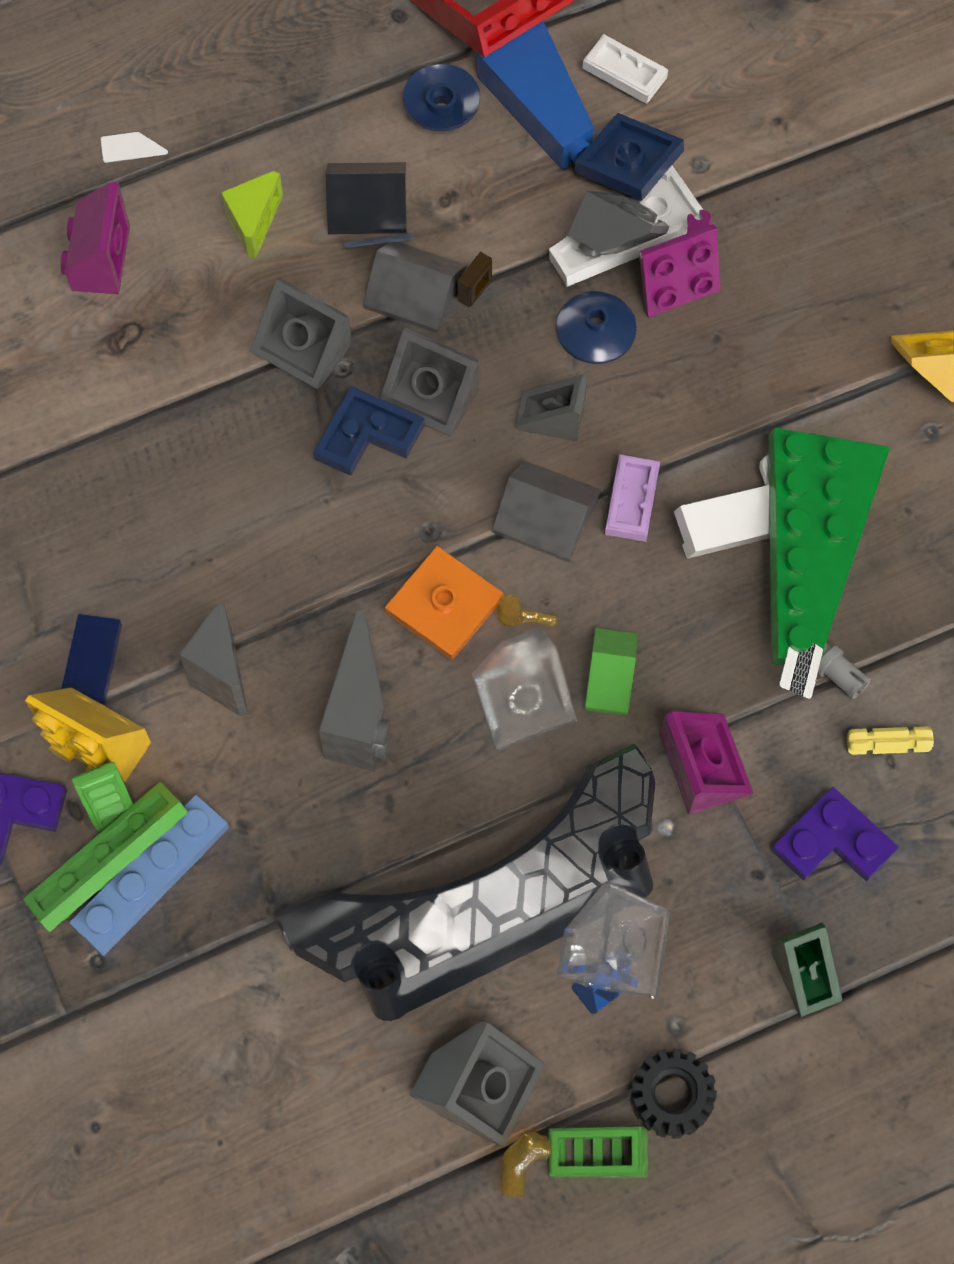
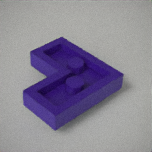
(28, 804)
(836, 827)

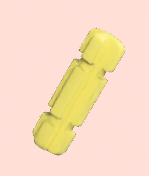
(890, 740)

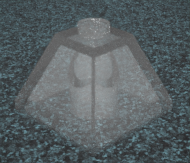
(523, 689)
(616, 943)

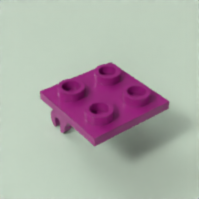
(681, 267)

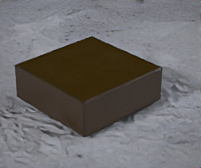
(474, 279)

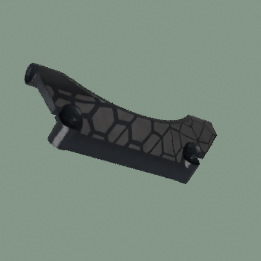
(447, 935)

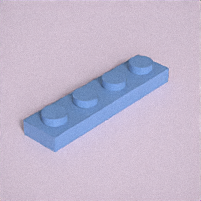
(148, 877)

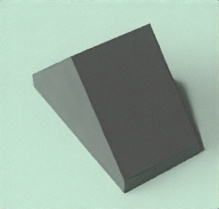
(554, 408)

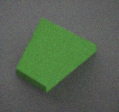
(611, 671)

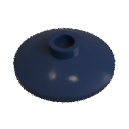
(441, 85)
(593, 341)

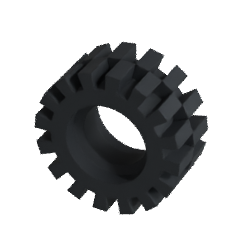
(693, 1073)

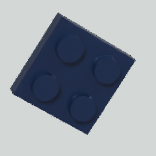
(629, 156)

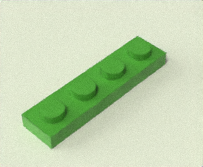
(105, 856)

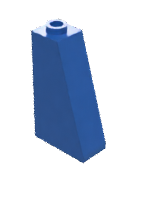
(539, 93)

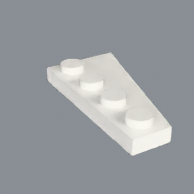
(671, 203)

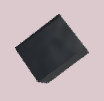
(366, 198)

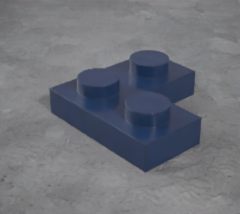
(363, 421)

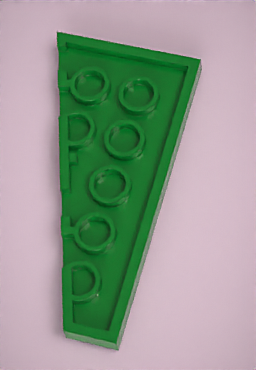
(817, 517)

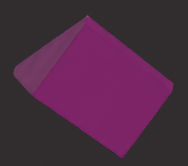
(704, 759)

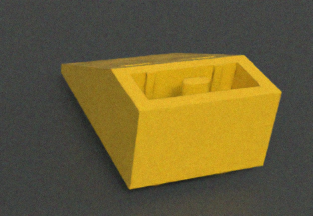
(87, 730)

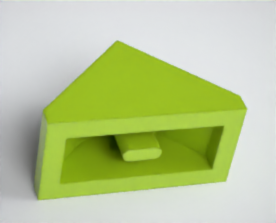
(252, 208)

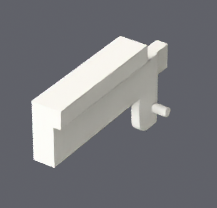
(726, 519)

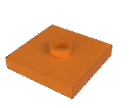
(444, 603)

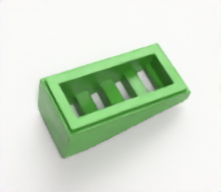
(103, 794)
(639, 1152)

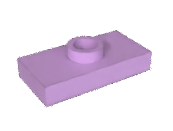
(632, 498)

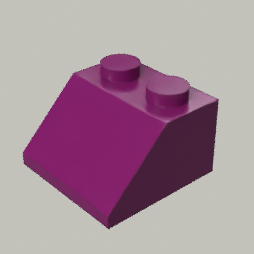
(97, 242)

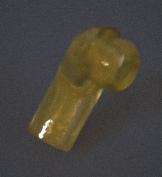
(518, 1158)

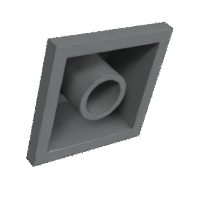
(479, 1082)

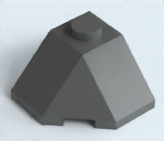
(613, 223)

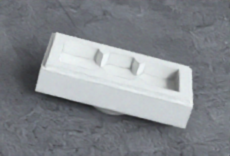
(625, 69)

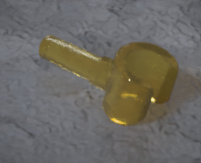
(511, 613)

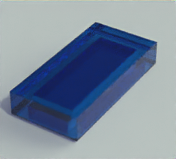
(92, 656)

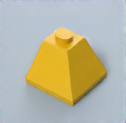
(931, 356)

